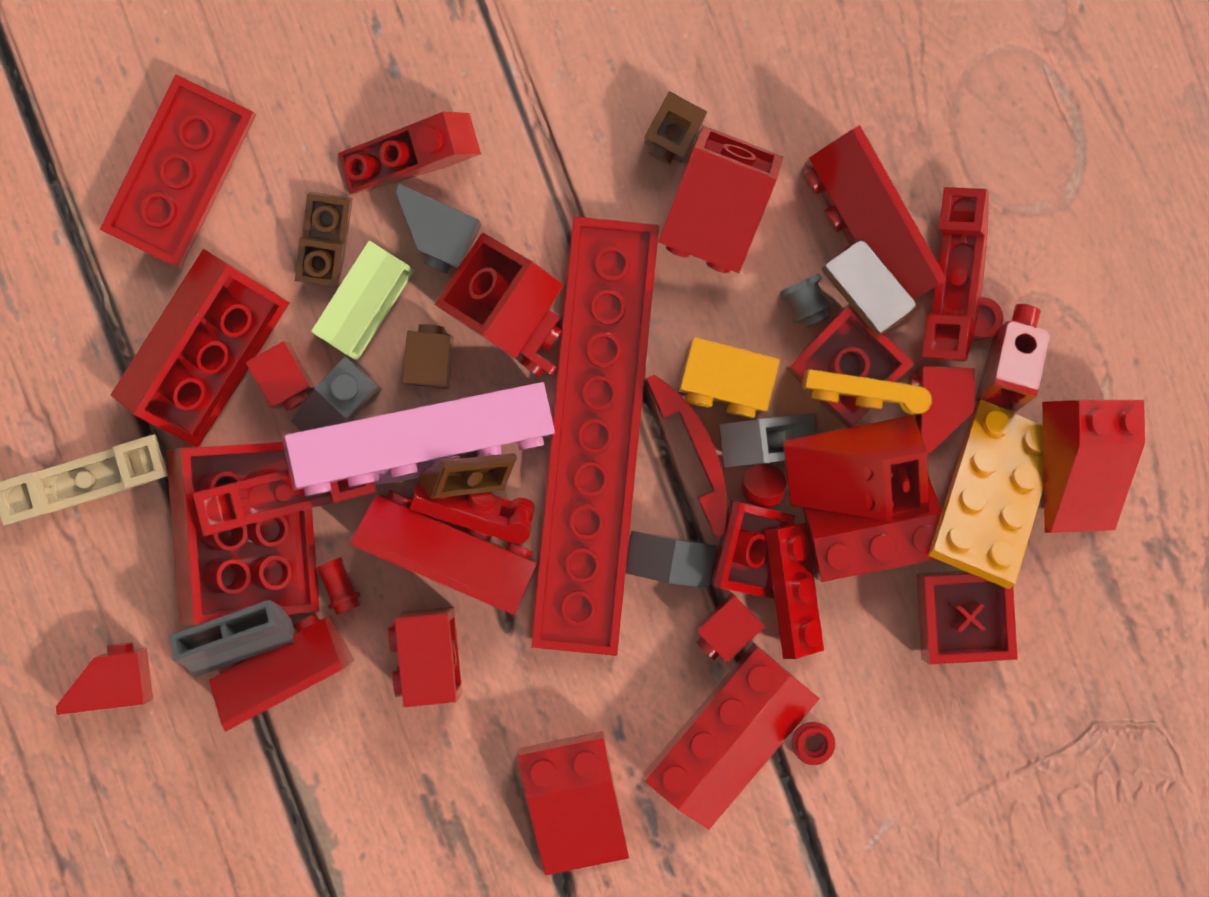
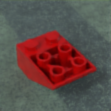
(861, 470)

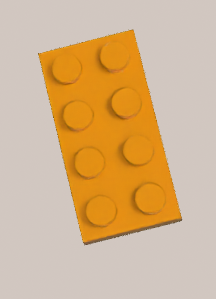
(992, 496)

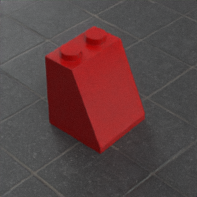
(720, 200)

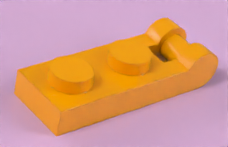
(868, 392)

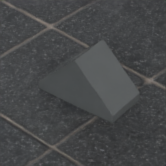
(670, 559)

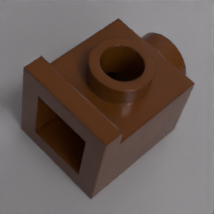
(680, 114)

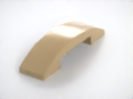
(81, 480)

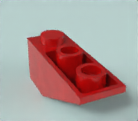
(410, 151)

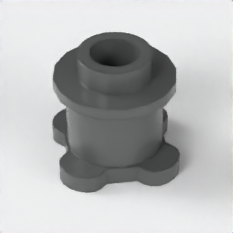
(807, 301)

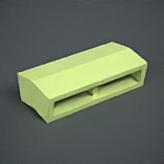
(363, 300)

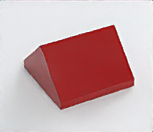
(743, 551)

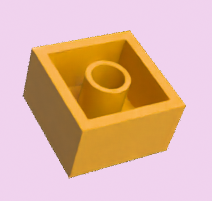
(728, 377)

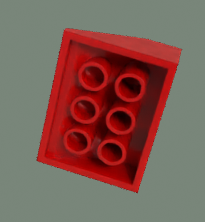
(244, 563)

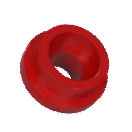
(821, 754)

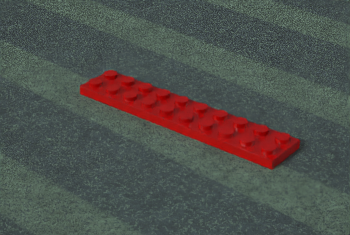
(595, 436)

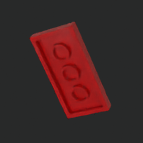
(178, 171)

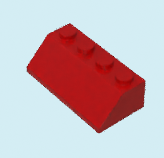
(870, 209)
(199, 349)
(445, 552)
(730, 737)

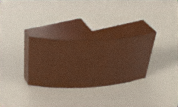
(323, 239)

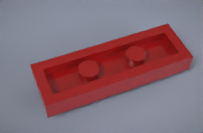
(794, 590)

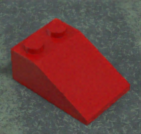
(1089, 461)
(573, 803)

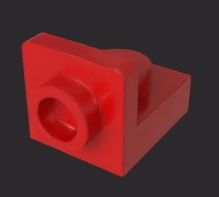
(544, 337)

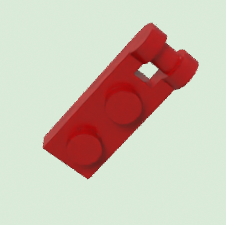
(480, 512)

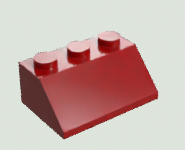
(861, 545)
(276, 675)

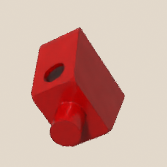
(1015, 361)

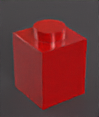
(281, 376)
(727, 629)

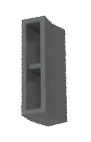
(232, 638)

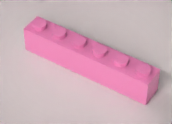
(417, 436)

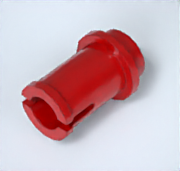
(338, 586)

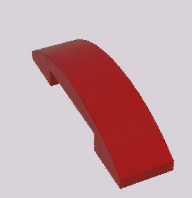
(962, 261)
(264, 499)
(714, 502)

